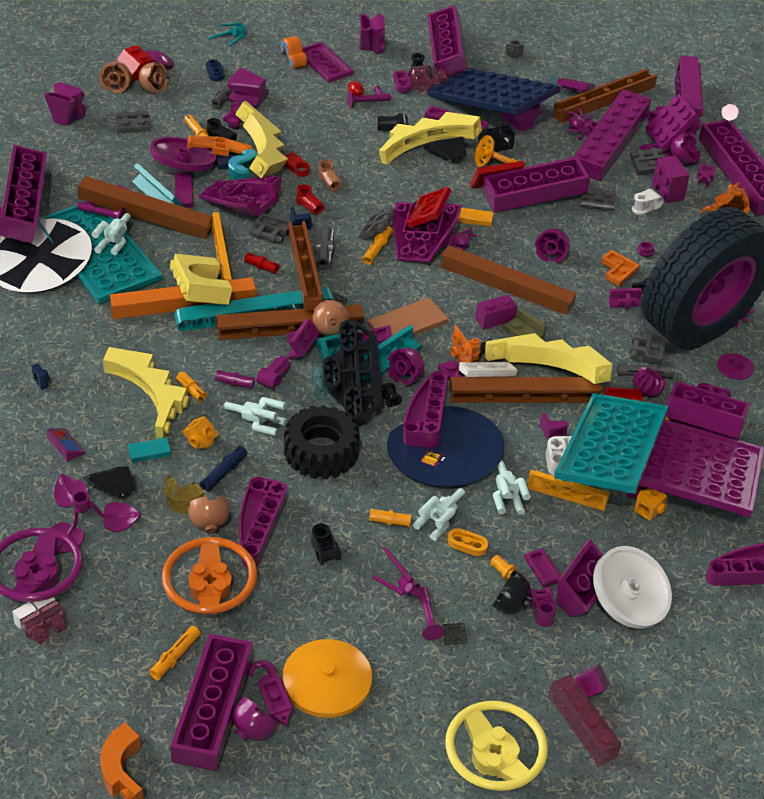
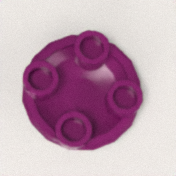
(160, 57)

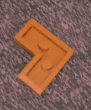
(621, 267)

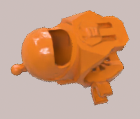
(733, 197)

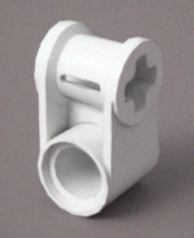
(647, 201)

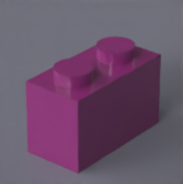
(495, 311)

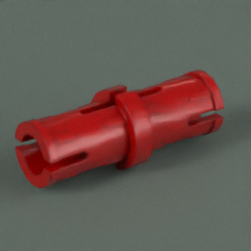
(261, 263)

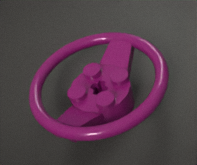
(38, 568)

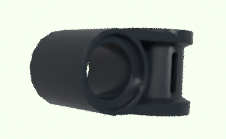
(324, 543)

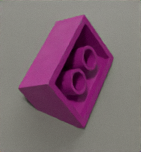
(576, 585)

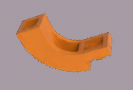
(115, 752)

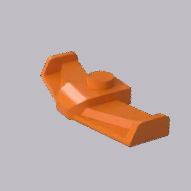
(219, 145)

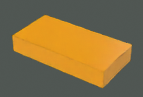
(476, 217)

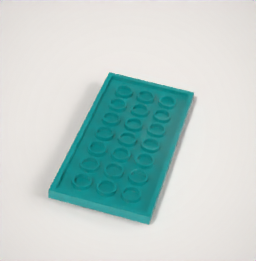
(104, 271)
(612, 443)

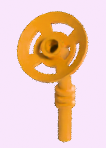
(488, 152)

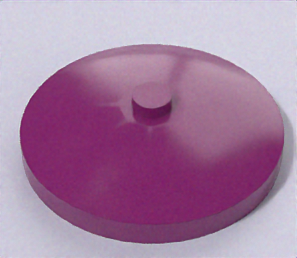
(174, 153)

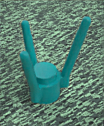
(238, 30)

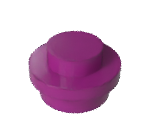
(645, 249)

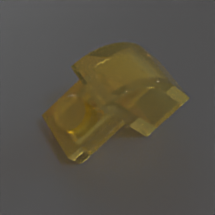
(179, 498)

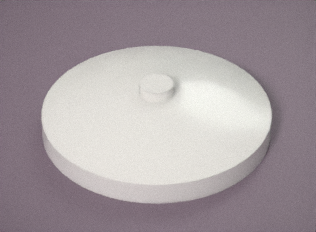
(632, 587)

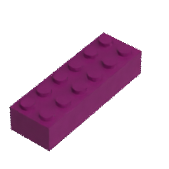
(447, 40)
(688, 85)
(535, 184)
(211, 701)

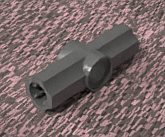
(324, 247)

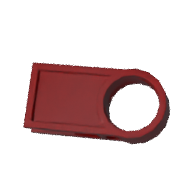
(295, 162)

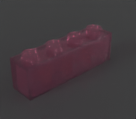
(584, 720)

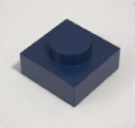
(40, 376)

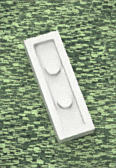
(487, 369)

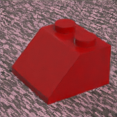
(134, 59)

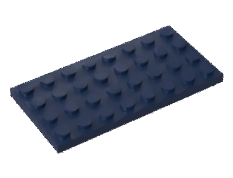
(494, 91)

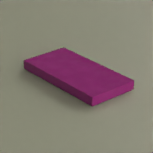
(326, 62)

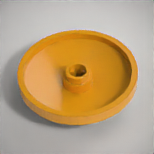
(327, 678)

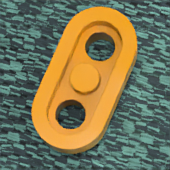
(468, 542)

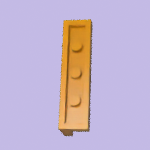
(568, 491)

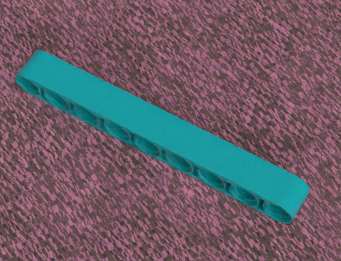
(205, 315)

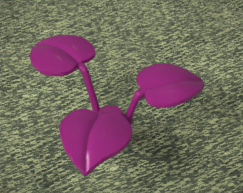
(74, 492)

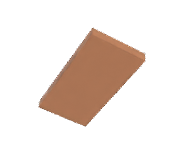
(421, 315)

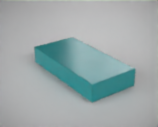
(149, 450)

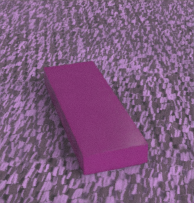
(183, 188)

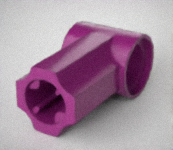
(271, 376)

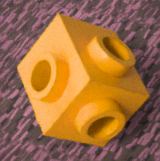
(200, 433)
(650, 503)

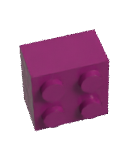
(670, 179)

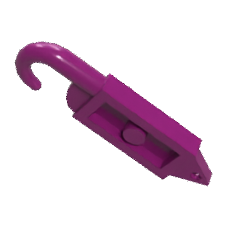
(273, 693)

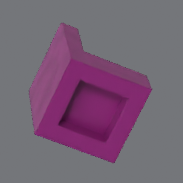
(552, 428)
(592, 680)

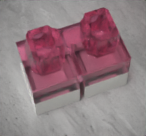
(39, 617)

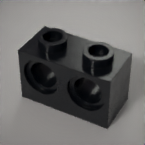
(502, 137)

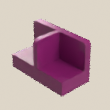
(302, 339)

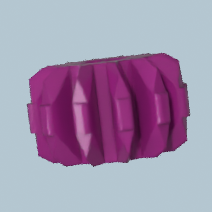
(649, 381)

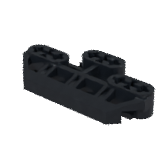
(349, 369)

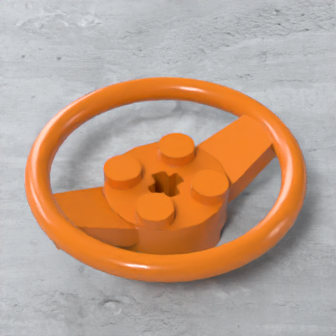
(210, 578)

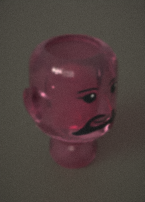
(425, 77)

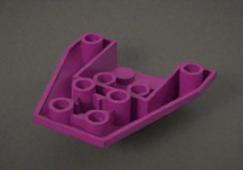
(246, 195)
(424, 240)

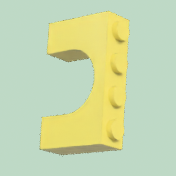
(199, 279)

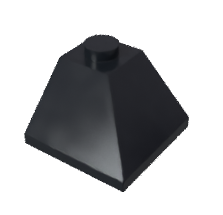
(448, 149)
(113, 481)

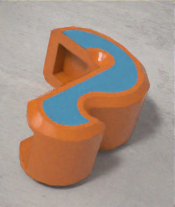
(294, 51)

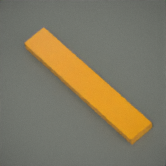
(220, 247)

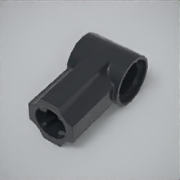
(390, 122)
(215, 129)

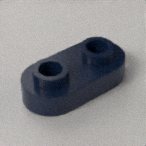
(215, 70)

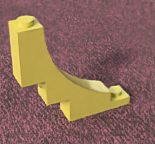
(265, 136)
(556, 353)

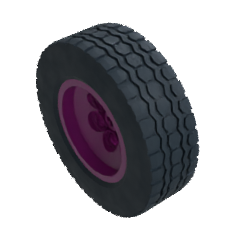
(706, 279)

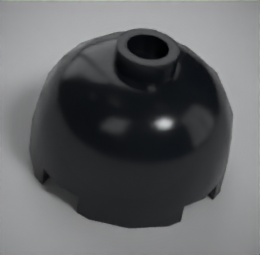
(513, 594)

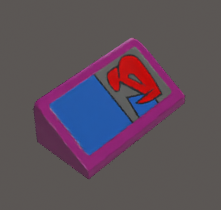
(64, 443)

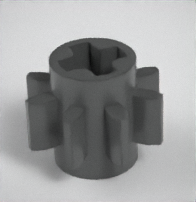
(514, 49)

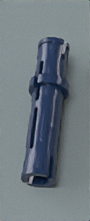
(229, 463)

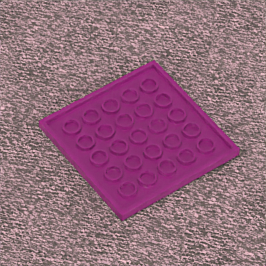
(704, 468)

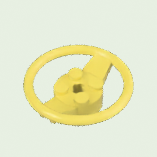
(496, 739)

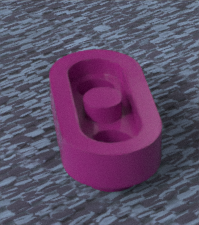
(402, 81)

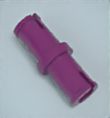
(234, 379)

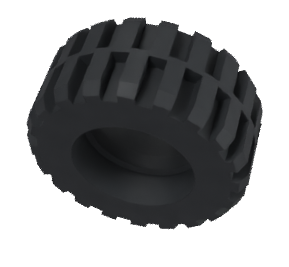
(321, 460)

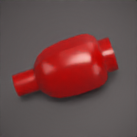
(356, 88)

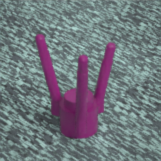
(403, 580)

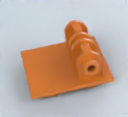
(462, 349)

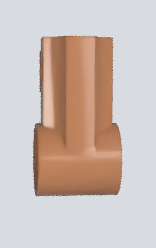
(328, 175)

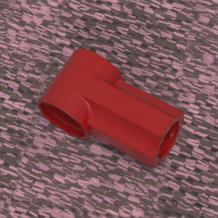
(306, 198)

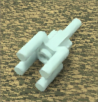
(113, 233)
(259, 414)
(509, 489)
(439, 510)

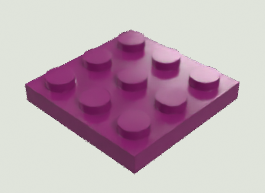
(671, 122)

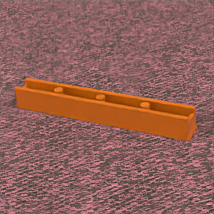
(168, 299)

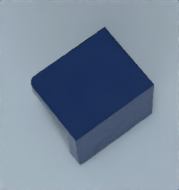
(297, 219)

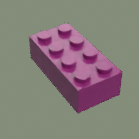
(707, 410)

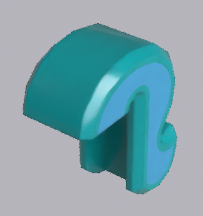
(239, 165)

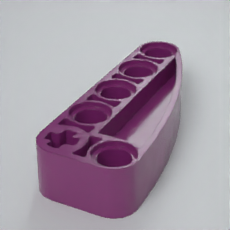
(426, 412)
(259, 515)
(738, 567)

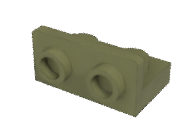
(525, 324)

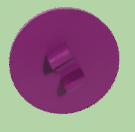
(735, 366)

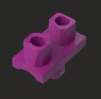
(233, 120)
(625, 297)

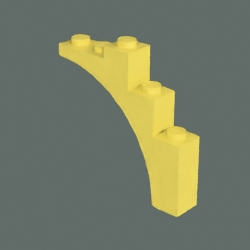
(429, 130)
(142, 371)

